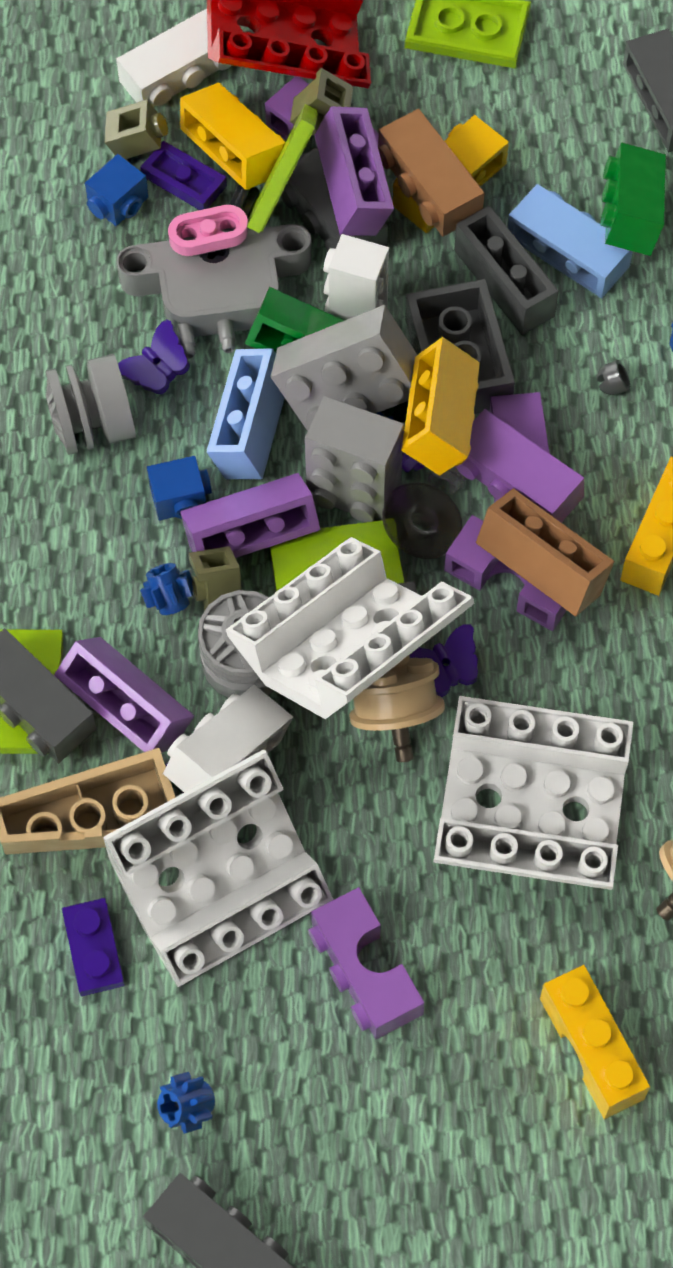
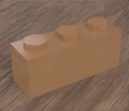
(429, 172)
(544, 552)

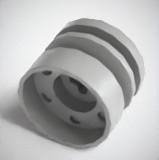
(90, 404)
(220, 659)

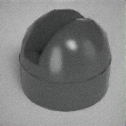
(614, 378)

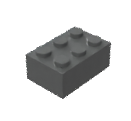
(467, 320)

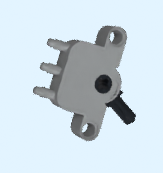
(217, 288)

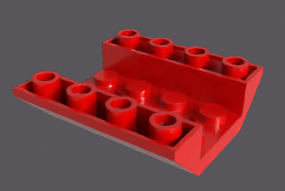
(286, 36)

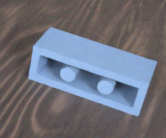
(568, 240)
(246, 416)

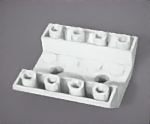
(340, 620)
(537, 767)
(225, 888)

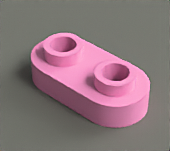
(207, 229)

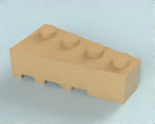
(83, 806)

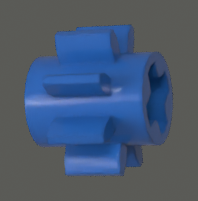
(167, 589)
(186, 1102)

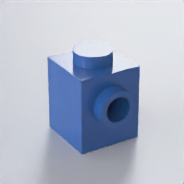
(116, 190)
(177, 486)

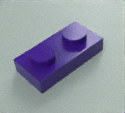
(184, 176)
(93, 947)

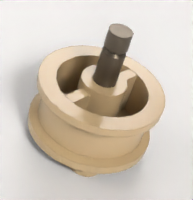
(398, 701)

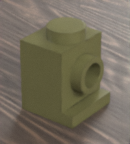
(321, 94)
(134, 129)
(215, 573)

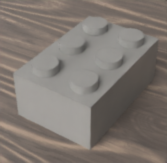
(353, 362)
(353, 459)

